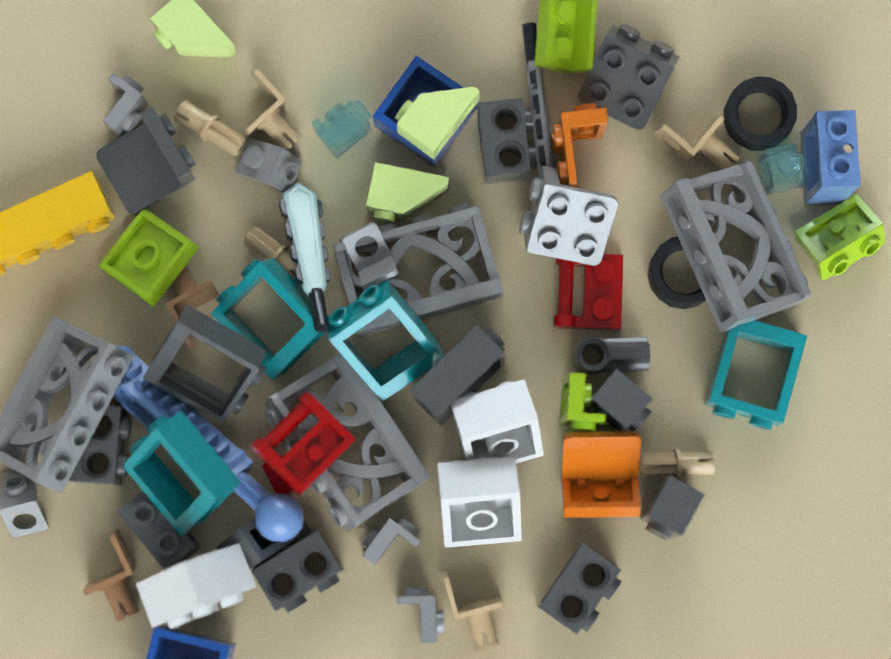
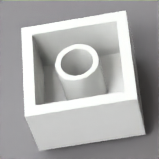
(498, 423)
(480, 501)
(196, 587)

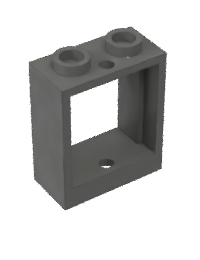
(459, 372)
(194, 390)

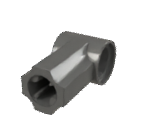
(615, 353)

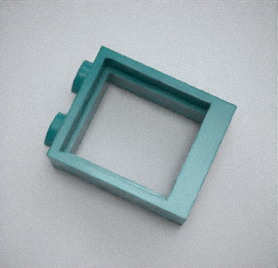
(291, 293)
(769, 336)
(401, 367)
(195, 458)

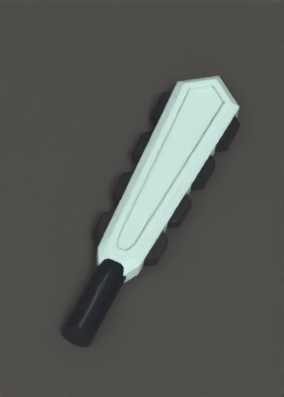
(306, 233)

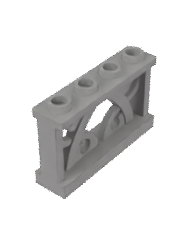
(753, 216)
(467, 288)
(47, 372)
(398, 454)

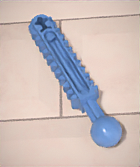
(276, 515)

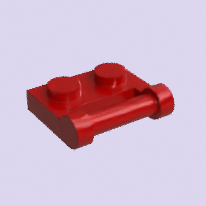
(601, 295)
(311, 453)

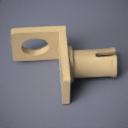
(271, 120)
(706, 142)
(477, 614)

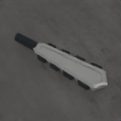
(537, 99)

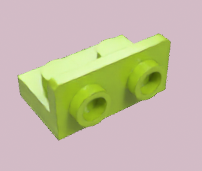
(566, 35)
(841, 237)
(574, 399)

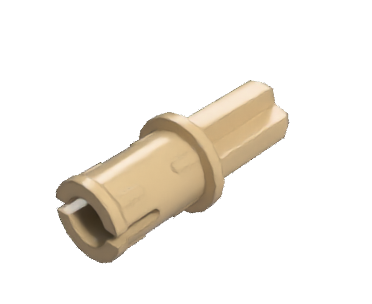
(210, 128)
(268, 248)
(677, 463)

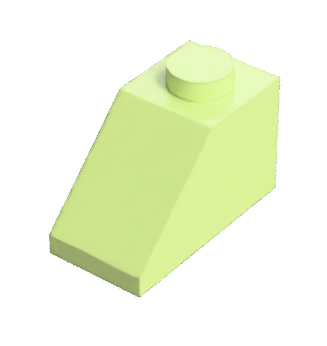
(190, 31)
(435, 117)
(402, 192)

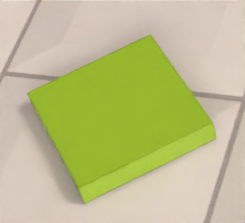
(148, 257)

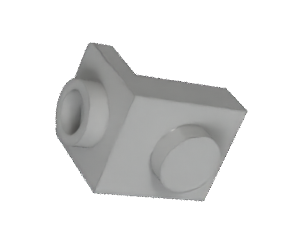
(127, 110)
(268, 164)
(379, 540)
(431, 620)

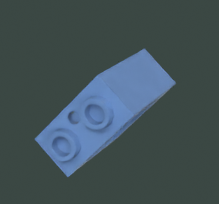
(830, 170)

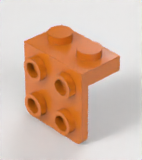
(581, 124)
(601, 474)

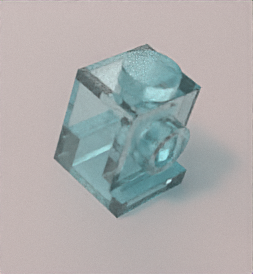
(343, 126)
(782, 168)

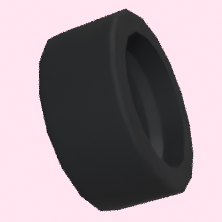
(772, 88)
(658, 284)

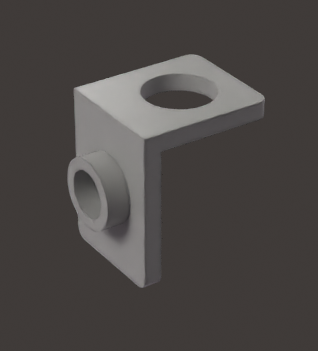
(371, 268)
(19, 497)

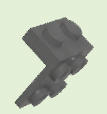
(628, 76)
(146, 163)

